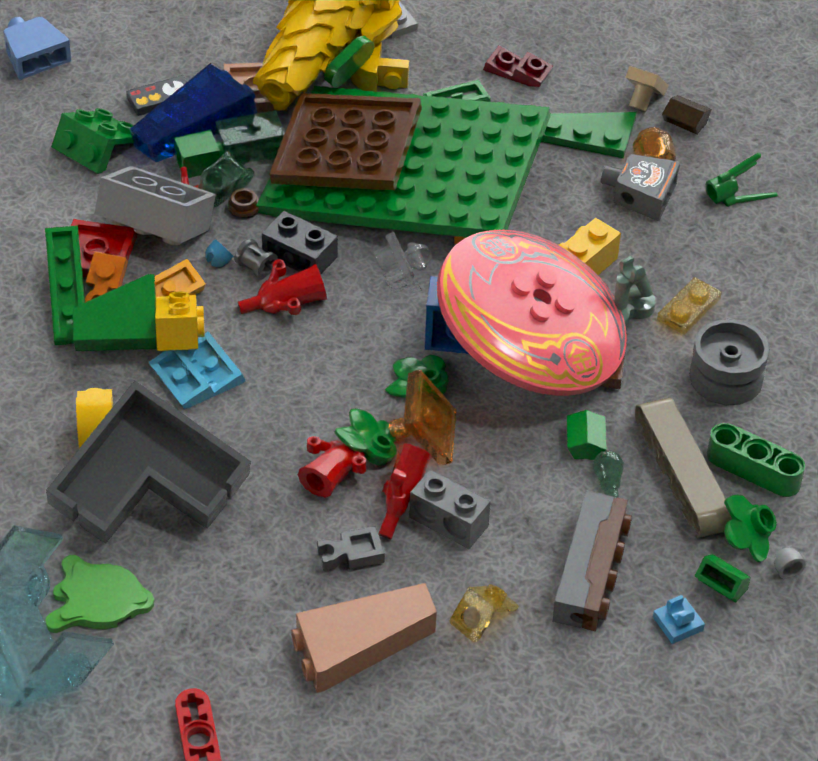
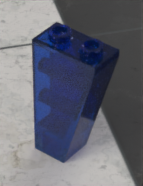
(192, 109)

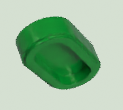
(349, 61)

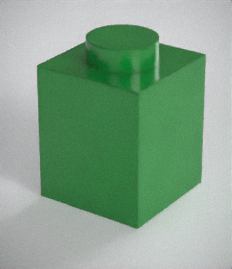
(197, 152)

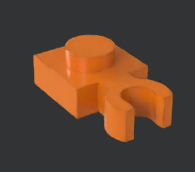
(105, 274)

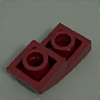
(526, 70)

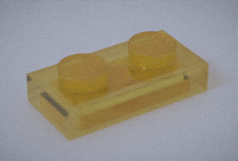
(689, 306)

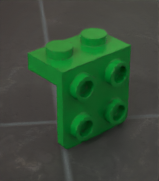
(90, 137)

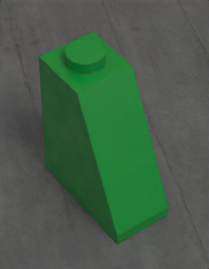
(117, 319)

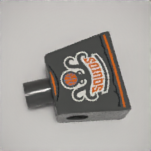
(643, 184)

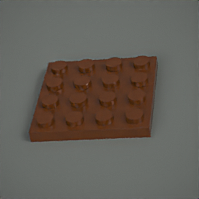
(346, 141)

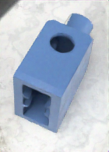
(35, 46)

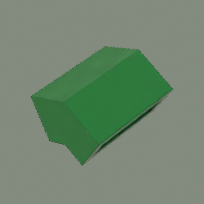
(586, 434)
(726, 571)

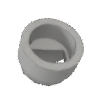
(787, 558)

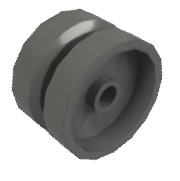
(729, 361)

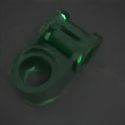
(225, 177)

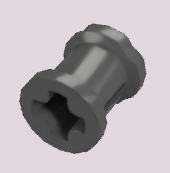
(255, 258)

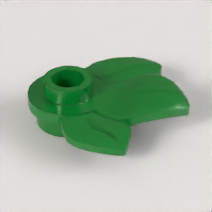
(431, 366)
(368, 437)
(749, 526)

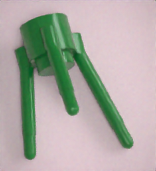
(725, 185)

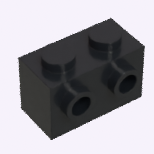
(300, 243)

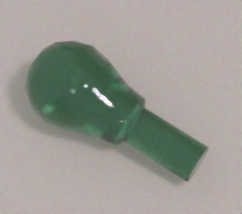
(609, 469)

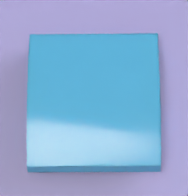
(197, 373)

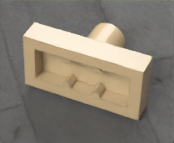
(645, 84)

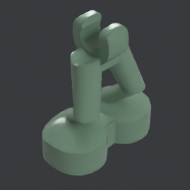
(637, 301)

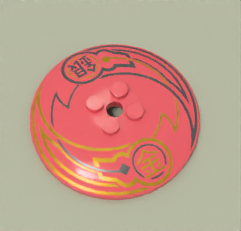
(546, 346)

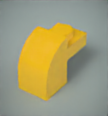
(381, 72)
(90, 410)

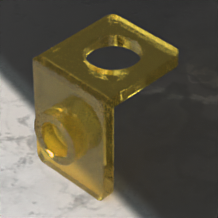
(487, 601)

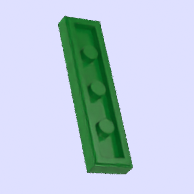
(64, 277)

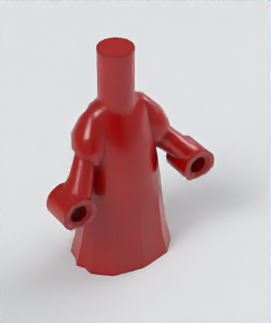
(288, 292)
(331, 467)
(406, 474)

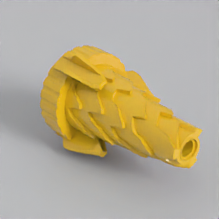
(313, 36)

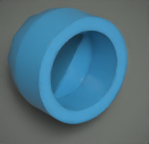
(217, 254)

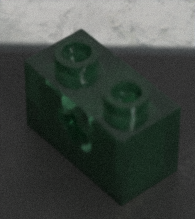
(251, 136)

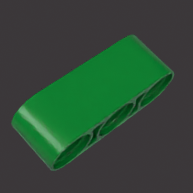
(755, 459)

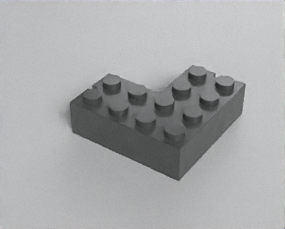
(143, 448)

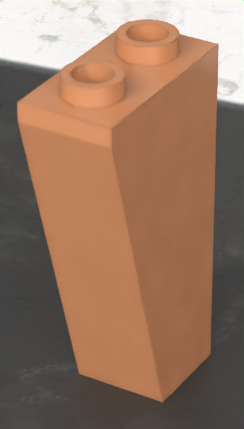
(361, 632)

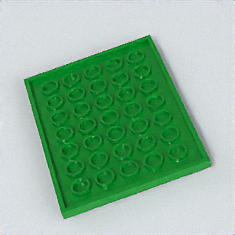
(455, 180)

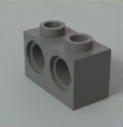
(449, 509)

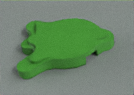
(96, 596)

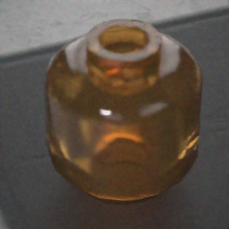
(654, 143)

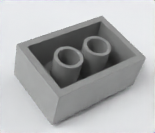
(154, 205)

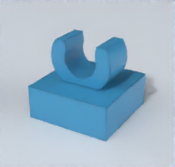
(678, 619)

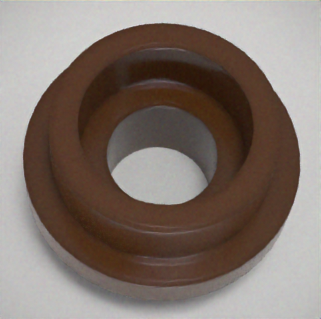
(243, 203)

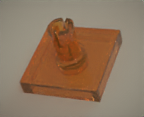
(427, 418)

